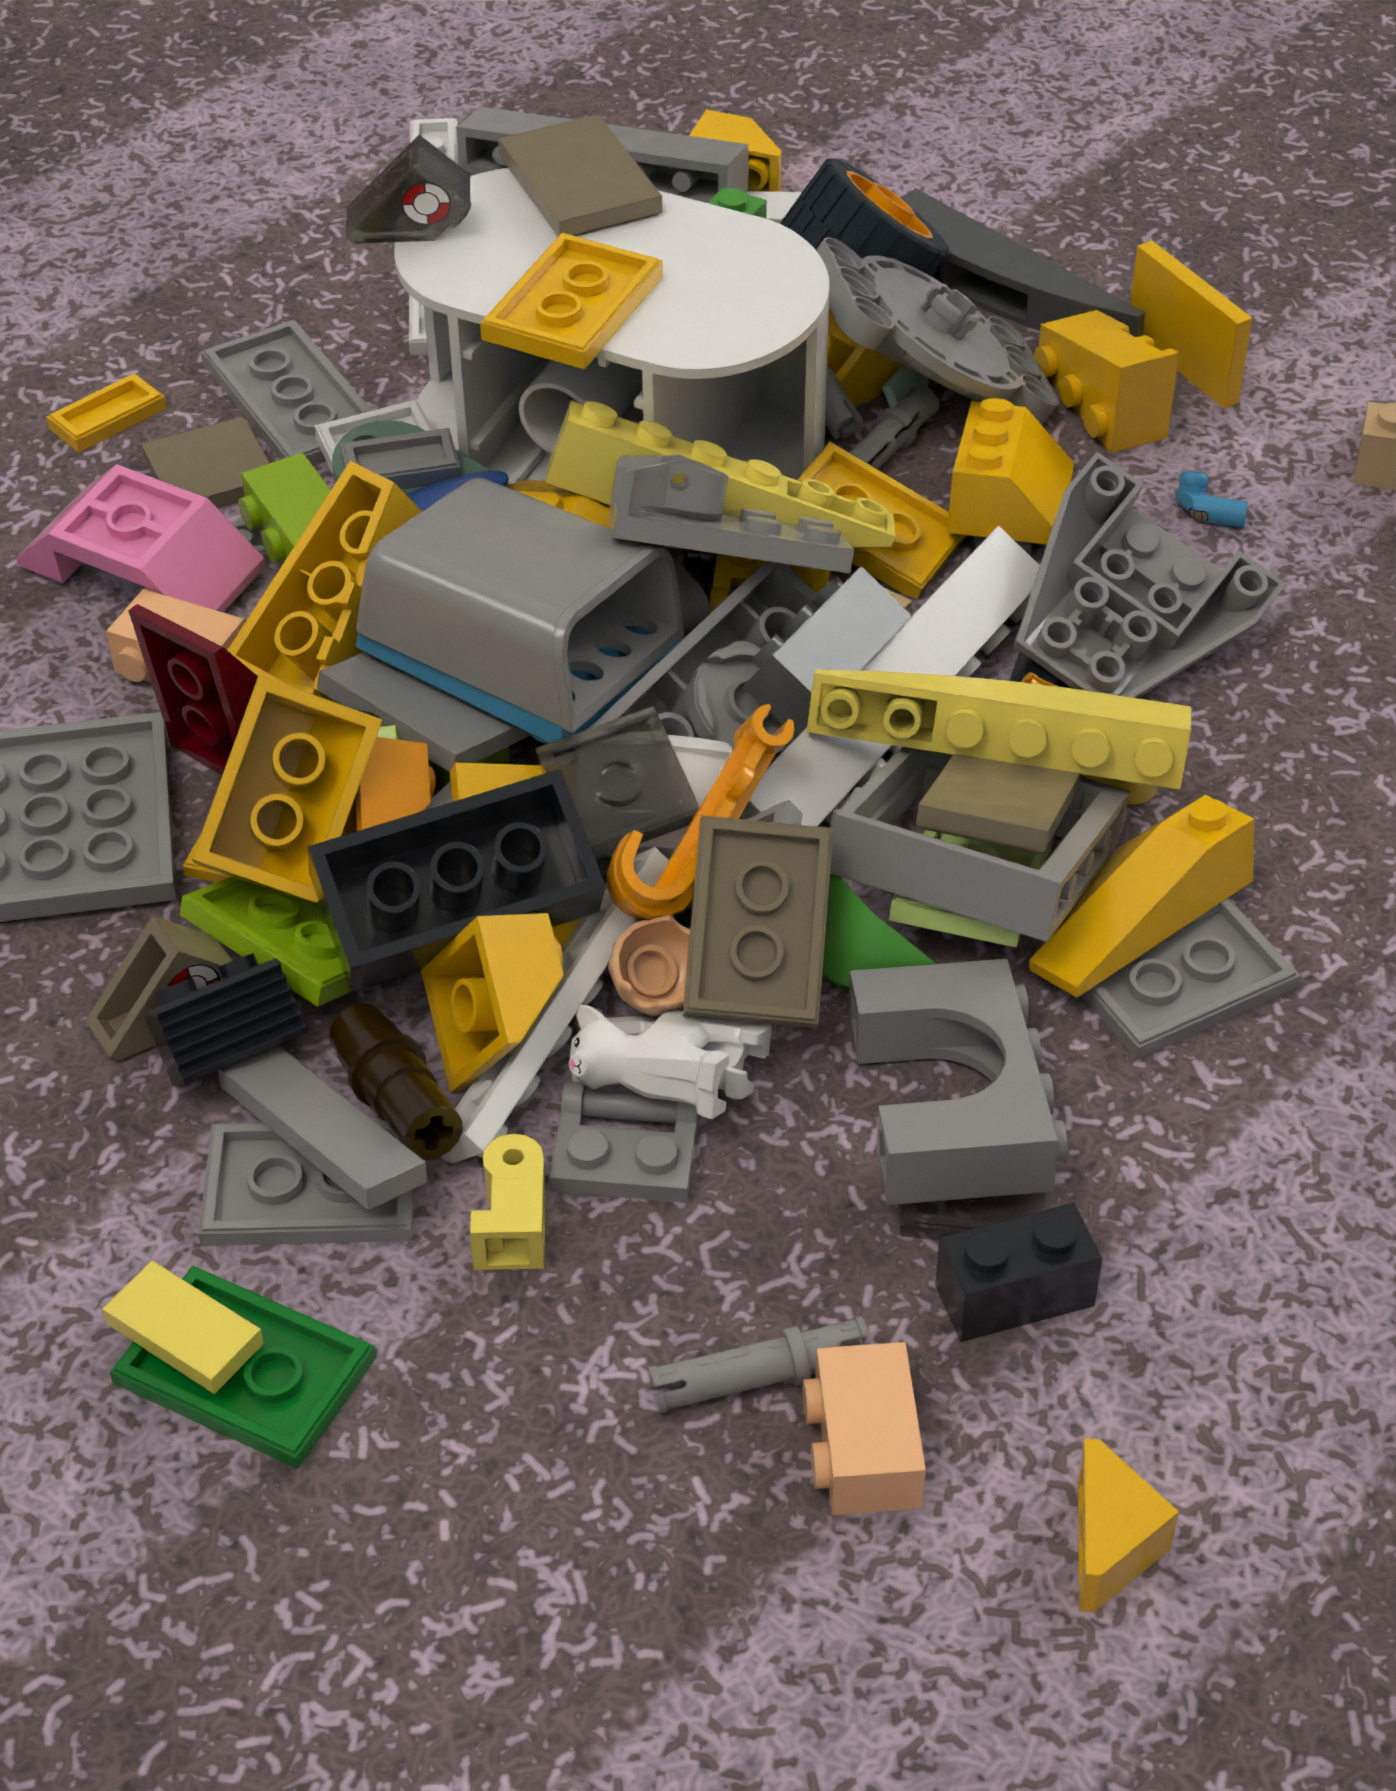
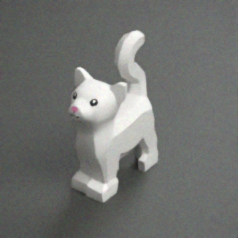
(667, 1056)

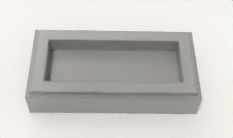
(406, 458)

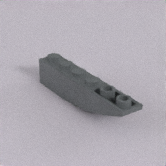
(1011, 278)

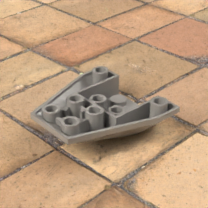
(1127, 600)

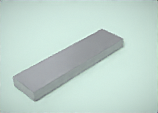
(324, 1127)

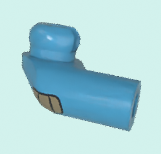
(1204, 506)

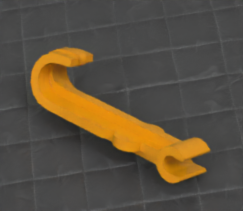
(726, 798)

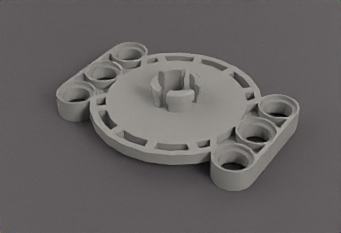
(933, 329)

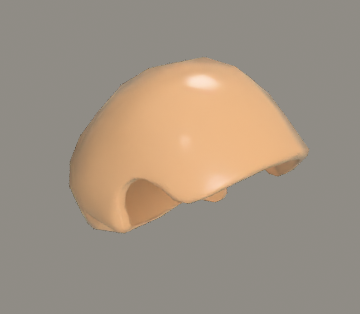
(651, 965)

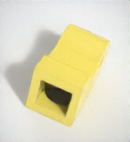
(514, 1228)

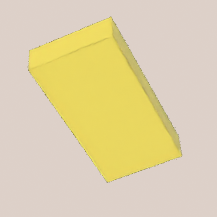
(183, 1326)

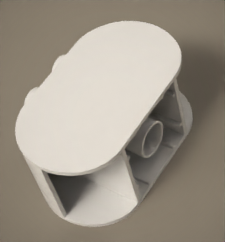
(713, 353)

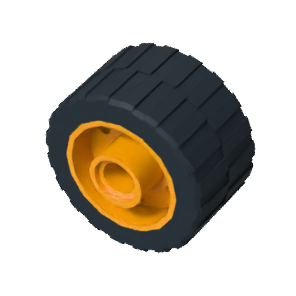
(865, 217)

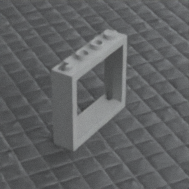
(962, 879)

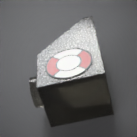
(411, 198)

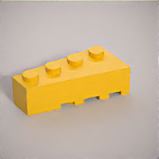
(314, 599)

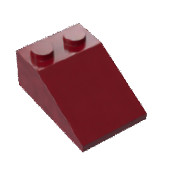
(196, 687)

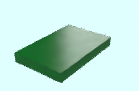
(281, 1393)

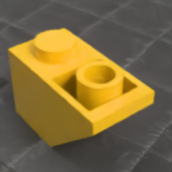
(763, 153)

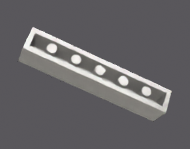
(671, 161)

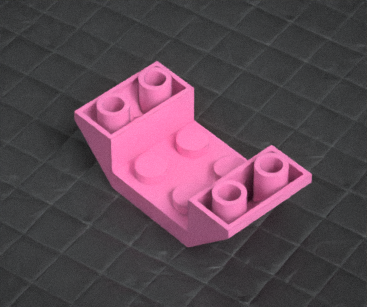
(148, 536)

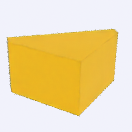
(1120, 1525)

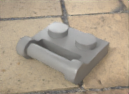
(618, 1159)

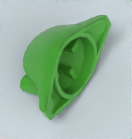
(860, 938)

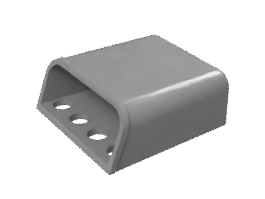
(521, 599)

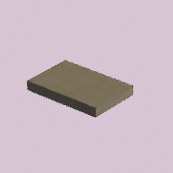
(580, 176)
(998, 802)
(758, 922)

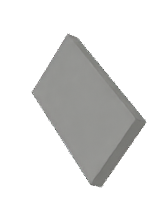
(283, 387)

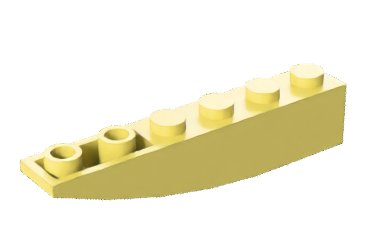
(596, 438)
(1006, 722)

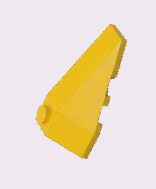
(1149, 893)

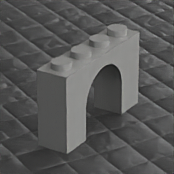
(972, 1144)

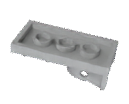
(691, 517)

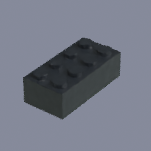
(419, 880)

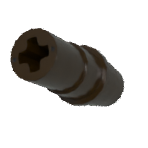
(392, 1078)

